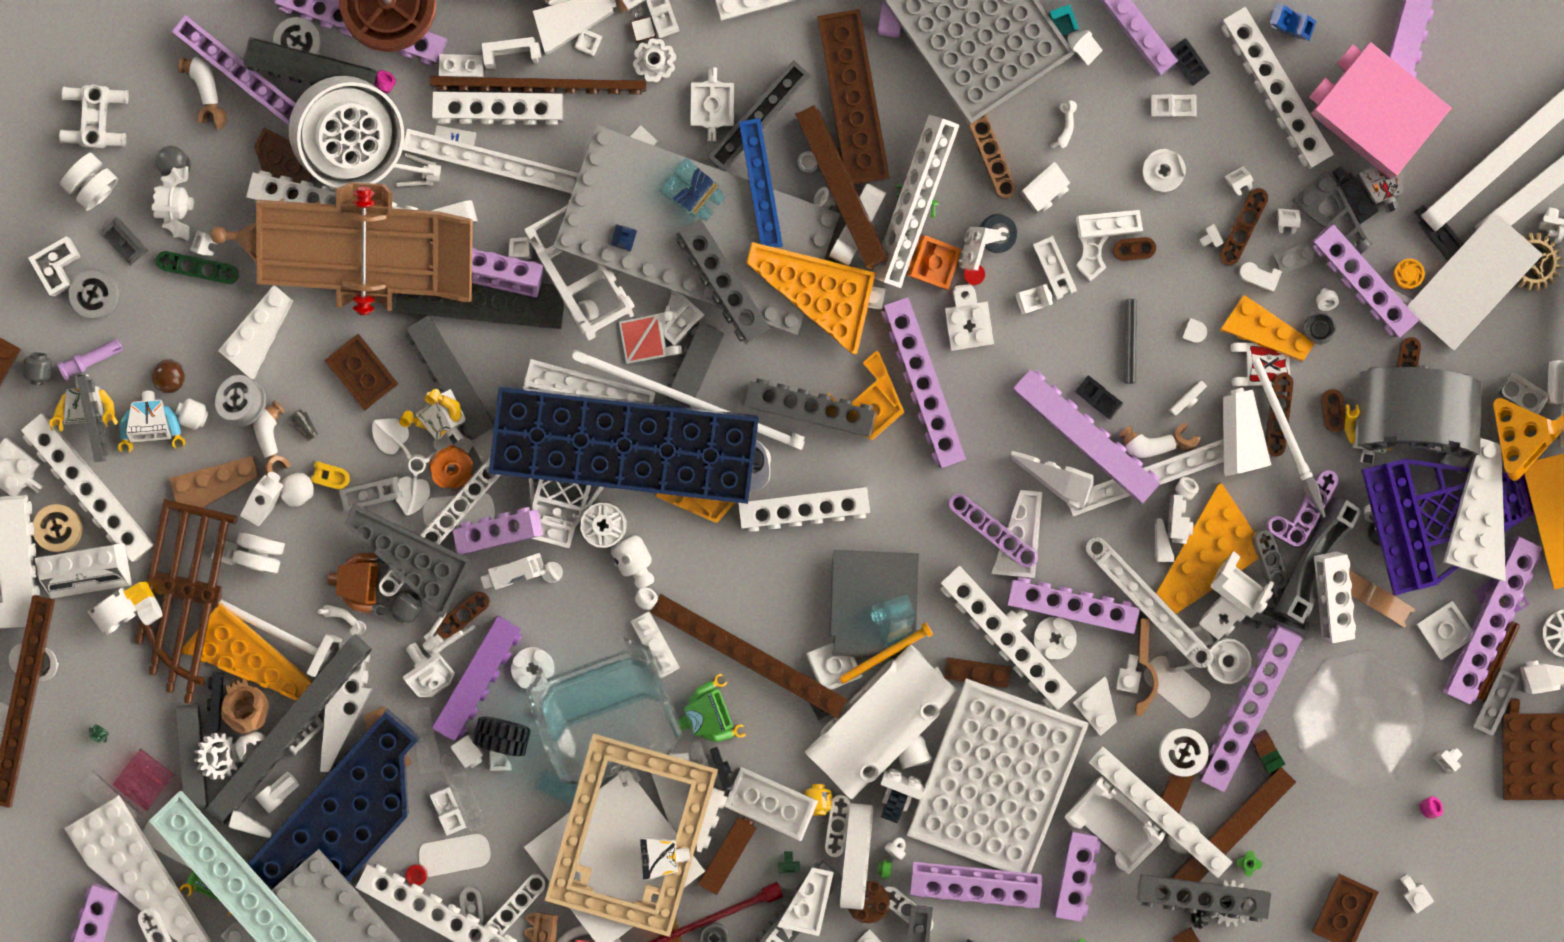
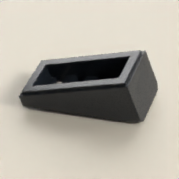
(1189, 50)

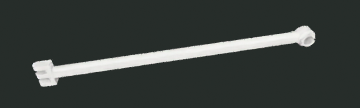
(795, 440)

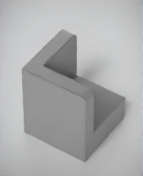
(1178, 661)

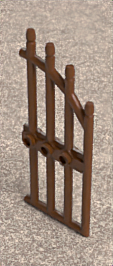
(183, 588)

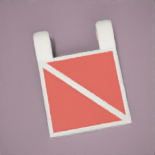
(645, 339)

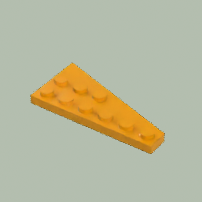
(244, 653)

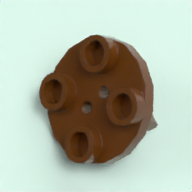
(878, 899)

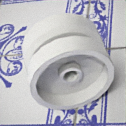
(257, 554)

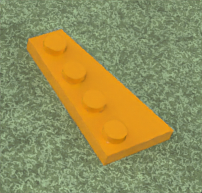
(1258, 325)

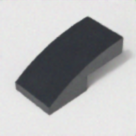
(1099, 397)

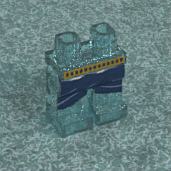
(697, 195)

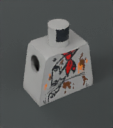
(1382, 188)

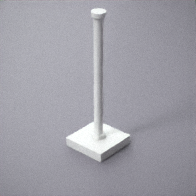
(322, 655)

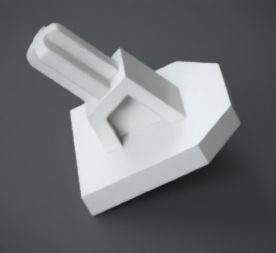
(429, 674)

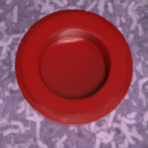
(974, 277)
(416, 874)

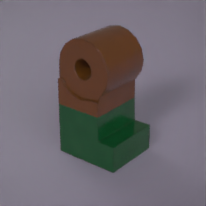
(1267, 751)

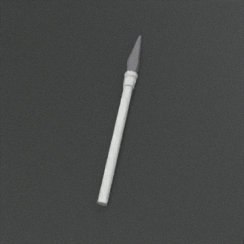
(1310, 485)

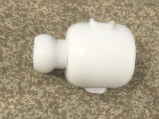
(632, 559)

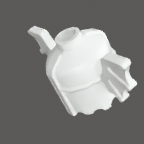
(173, 202)

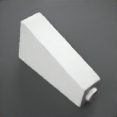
(569, 19)
(1243, 434)

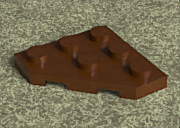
(278, 159)

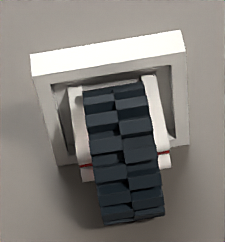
(899, 793)

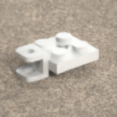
(968, 309)

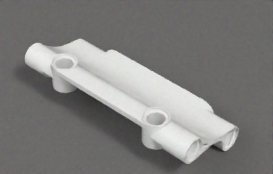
(880, 721)

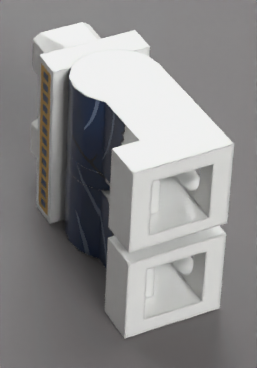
(508, 573)

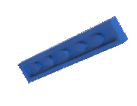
(760, 183)

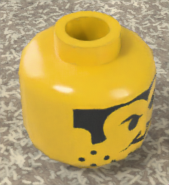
(823, 796)

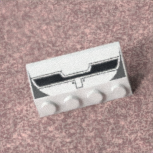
(84, 570)

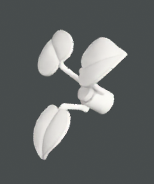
(389, 437)

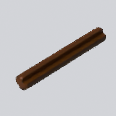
(1494, 667)

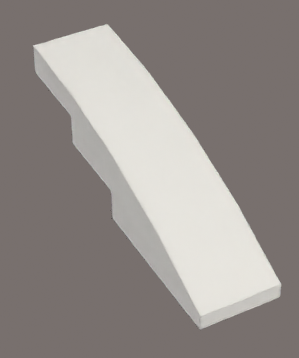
(663, 17)

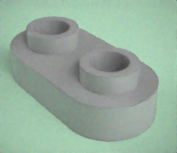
(472, 907)

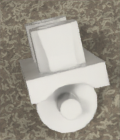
(1553, 224)

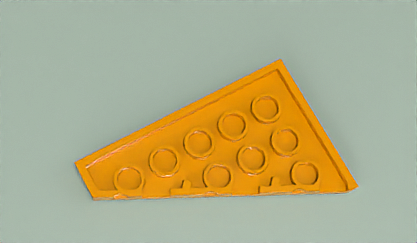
(823, 290)
(1214, 538)

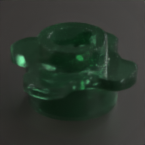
(98, 733)

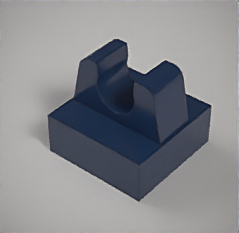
(623, 237)

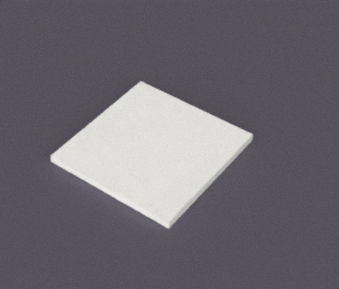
(612, 850)

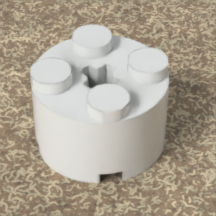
(111, 611)

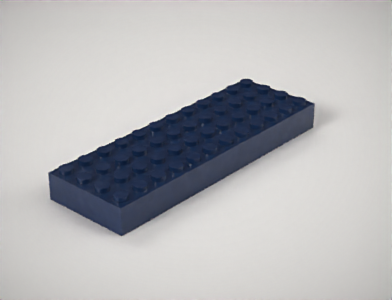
(623, 444)

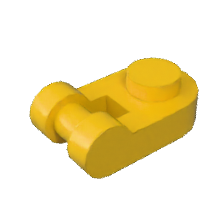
(337, 478)

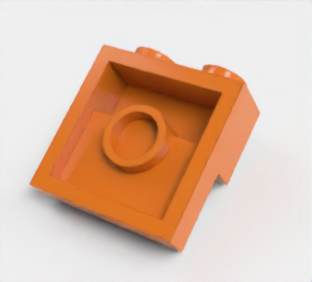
(933, 262)

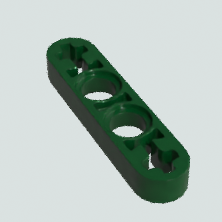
(198, 264)

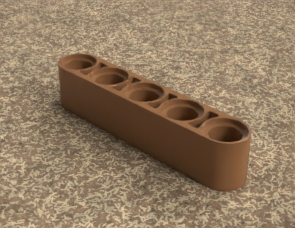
(996, 157)

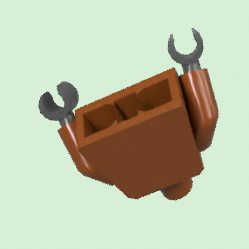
(358, 582)

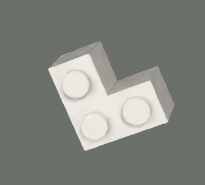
(50, 264)

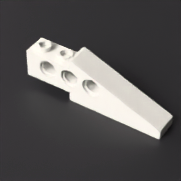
(337, 721)

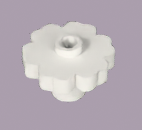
(654, 49)

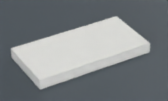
(771, 803)

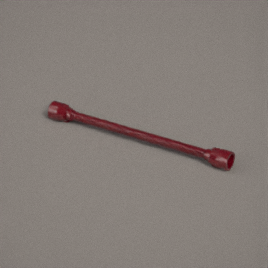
(769, 893)

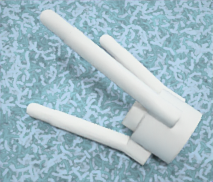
(430, 172)
(436, 644)

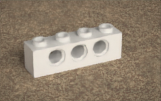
(1327, 588)

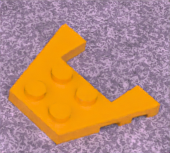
(879, 395)
(706, 508)

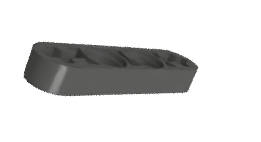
(1277, 566)

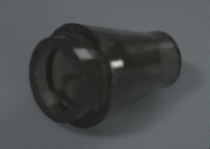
(301, 423)

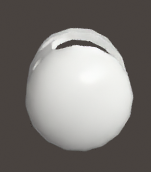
(915, 754)

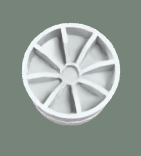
(85, 177)

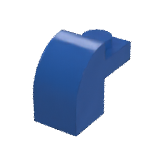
(1292, 22)

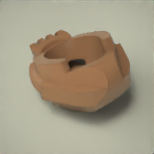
(244, 707)

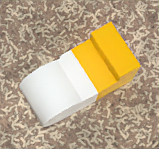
(144, 602)

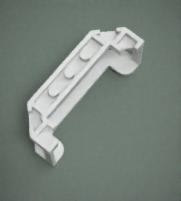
(566, 292)

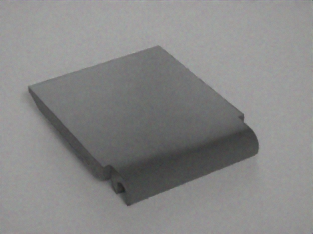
(858, 584)

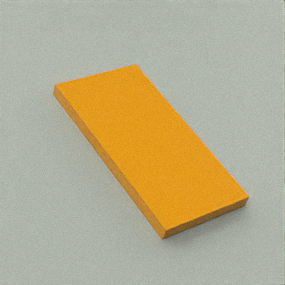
(1546, 493)

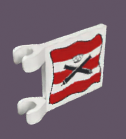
(1272, 362)

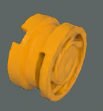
(1408, 274)

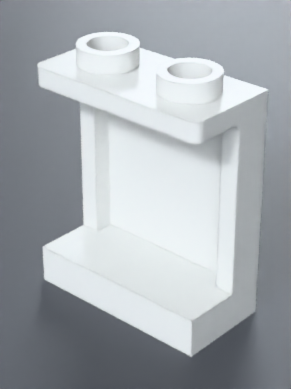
(510, 47)
(1240, 588)

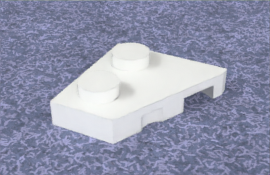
(686, 318)
(1097, 706)

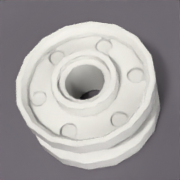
(1238, 669)

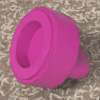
(384, 81)
(1431, 807)

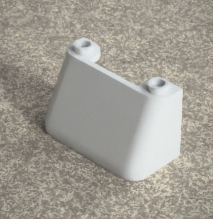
(1116, 823)

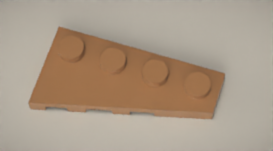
(213, 483)

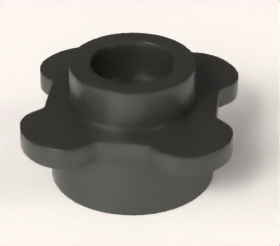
(1199, 919)

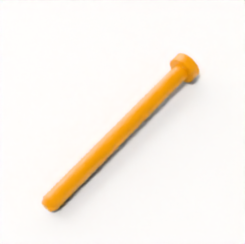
(925, 630)

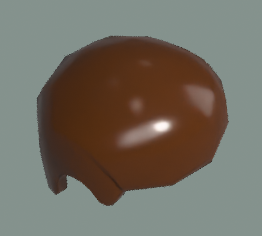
(168, 376)

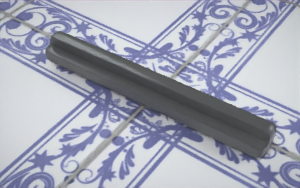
(1130, 341)

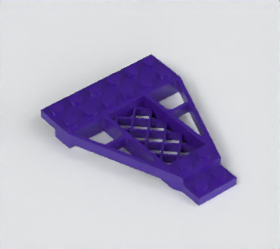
(1401, 524)

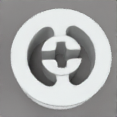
(1198, 760)

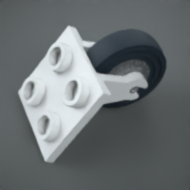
(995, 234)

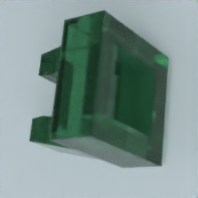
(788, 866)

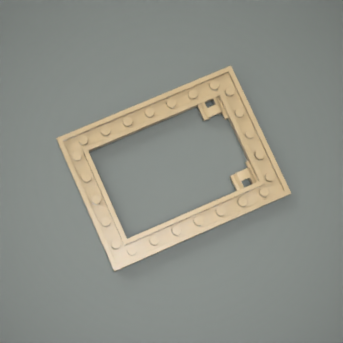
(575, 893)

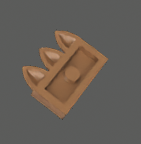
(544, 927)

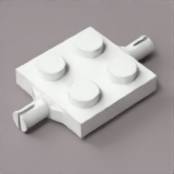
(712, 104)
(16, 469)

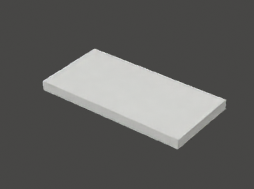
(1474, 280)

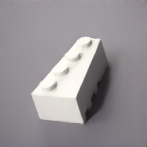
(254, 336)

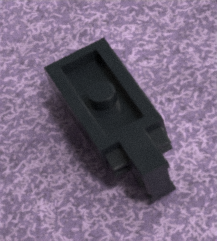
(1355, 194)
(1444, 238)

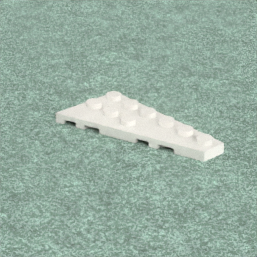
(1479, 523)

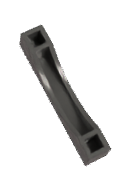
(1299, 592)

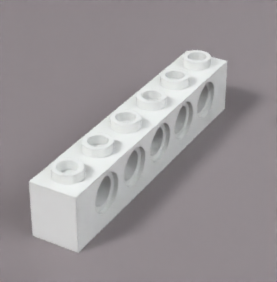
(443, 101)
(858, 496)

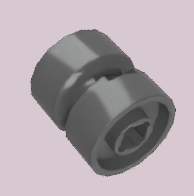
(714, 933)

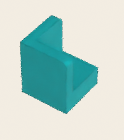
(1064, 19)

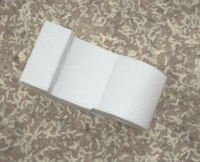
(1253, 275)

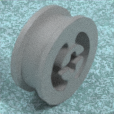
(306, 28)
(78, 287)
(231, 396)

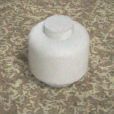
(191, 414)

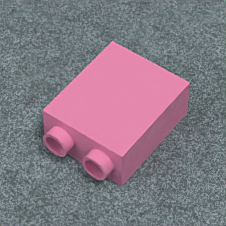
(1378, 108)

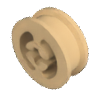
(41, 533)

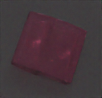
(143, 779)

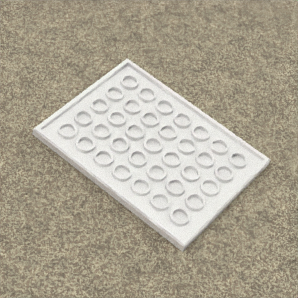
(997, 778)

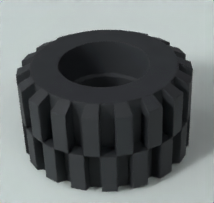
(501, 736)

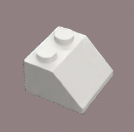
(1045, 187)

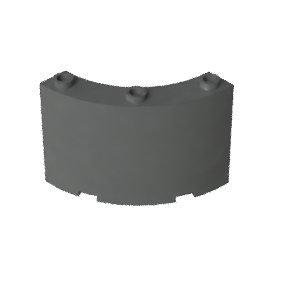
(1419, 409)

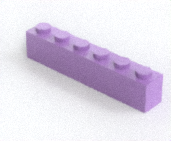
(476, 679)

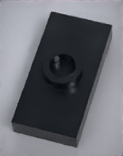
(723, 769)

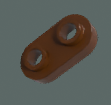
(1134, 249)
(1333, 410)

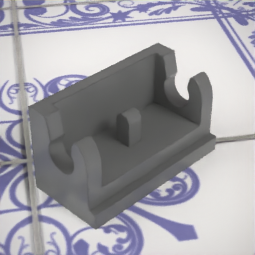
(124, 241)

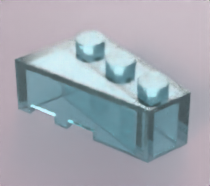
(894, 618)

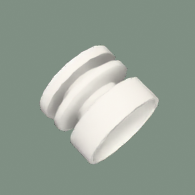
(611, 535)

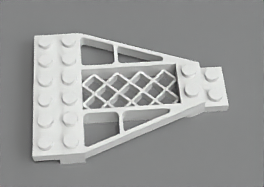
(558, 516)

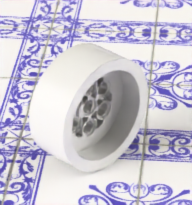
(327, 102)

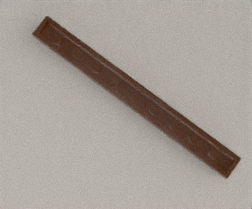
(528, 85)
(749, 656)
(23, 695)

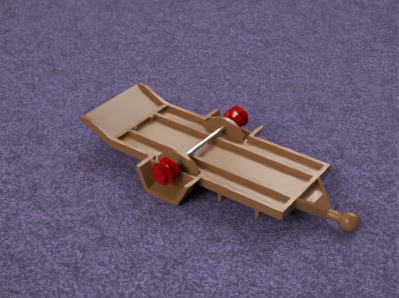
(359, 251)

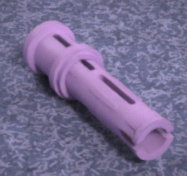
(80, 363)

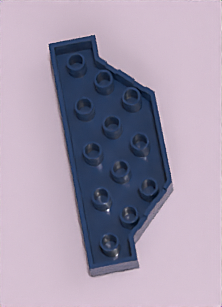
(349, 809)

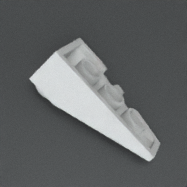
(1068, 484)
(1541, 677)

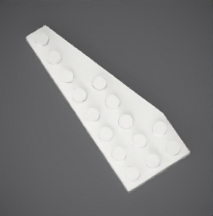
(125, 859)

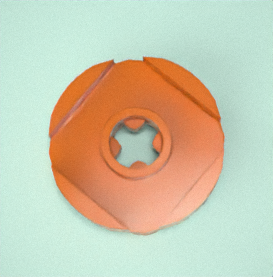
(446, 457)

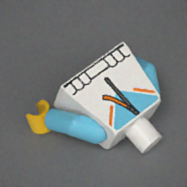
(148, 422)

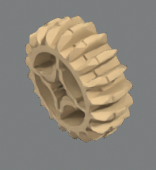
(1537, 270)

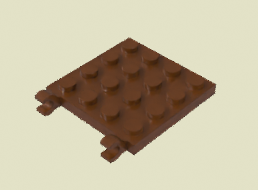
(1532, 754)

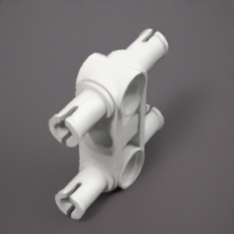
(94, 116)

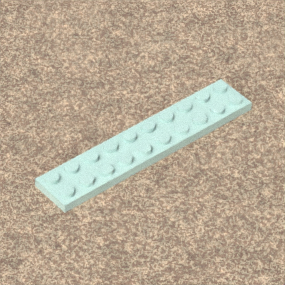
(226, 873)

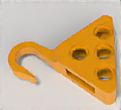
(1519, 425)

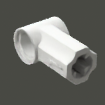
(273, 795)

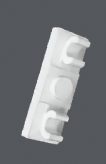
(651, 636)

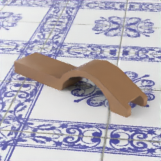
(1379, 599)
(1143, 646)

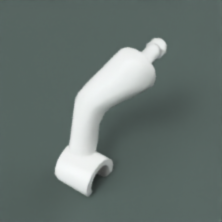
(1064, 138)
(332, 611)

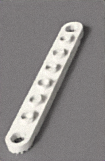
(1149, 602)

